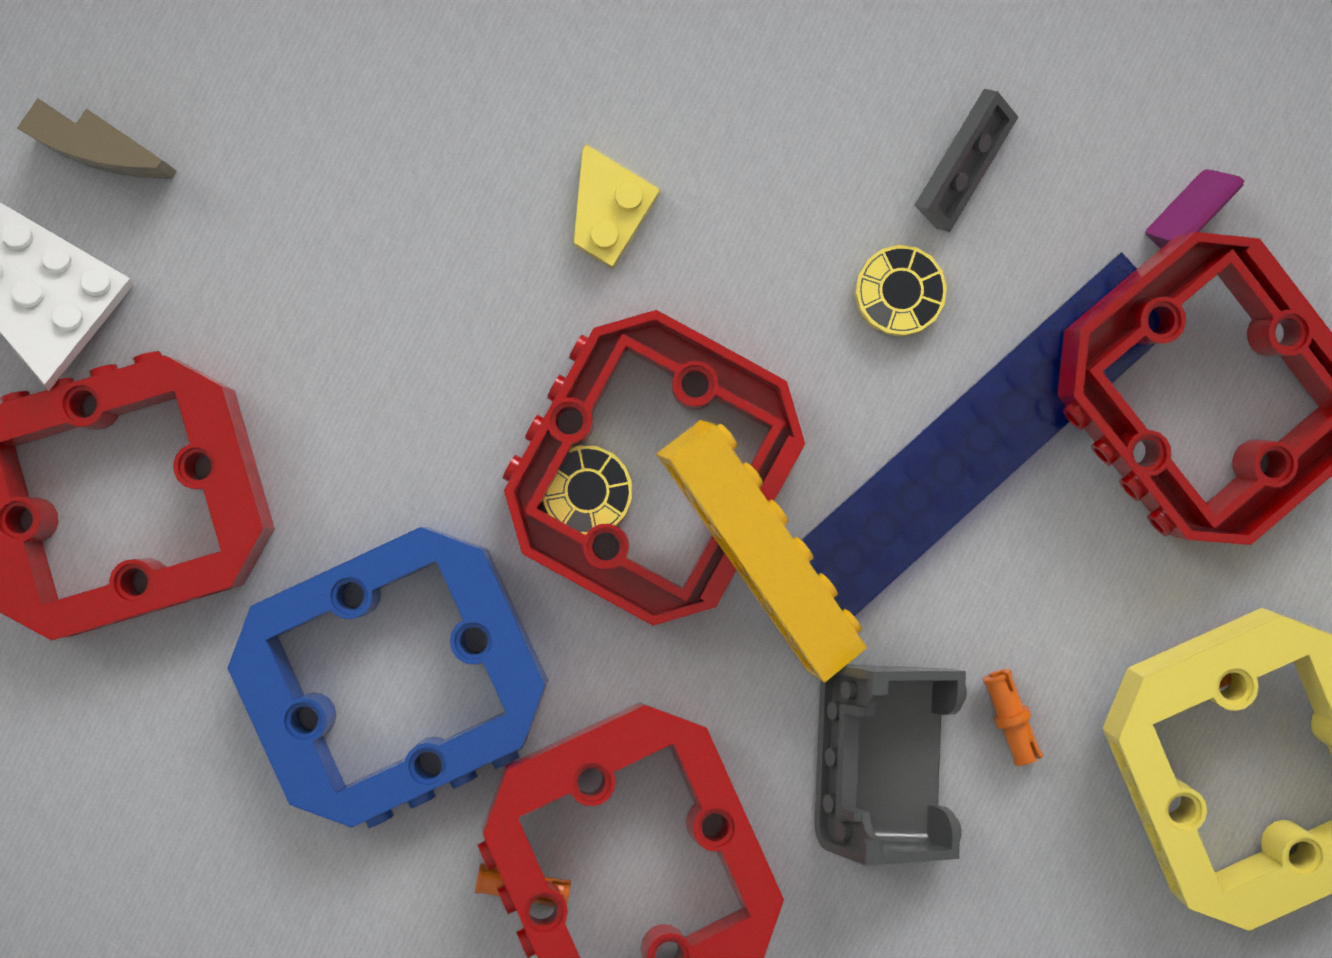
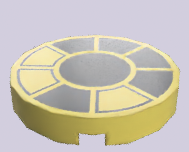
(900, 290)
(590, 489)

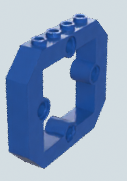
(275, 696)

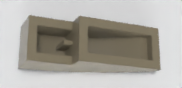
(92, 143)

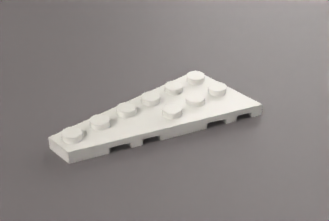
(51, 295)

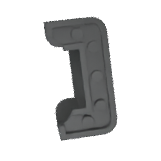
(883, 764)

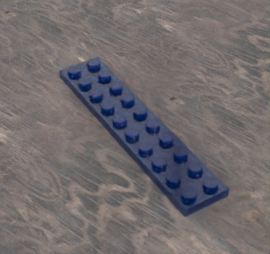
(958, 456)

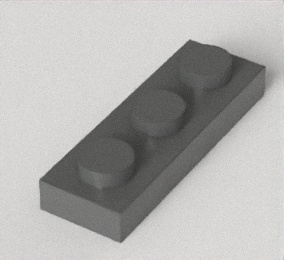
(966, 160)

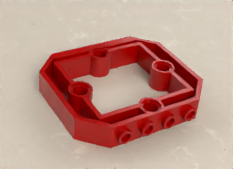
(1120, 320)
(596, 359)
(230, 489)
(609, 747)

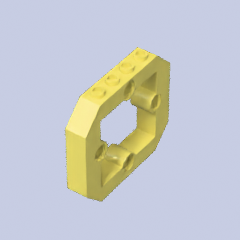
(1183, 677)

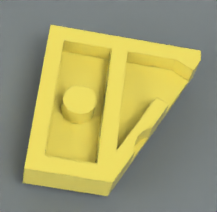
(609, 206)

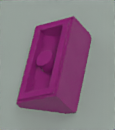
(1194, 206)

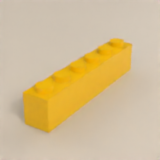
(762, 549)

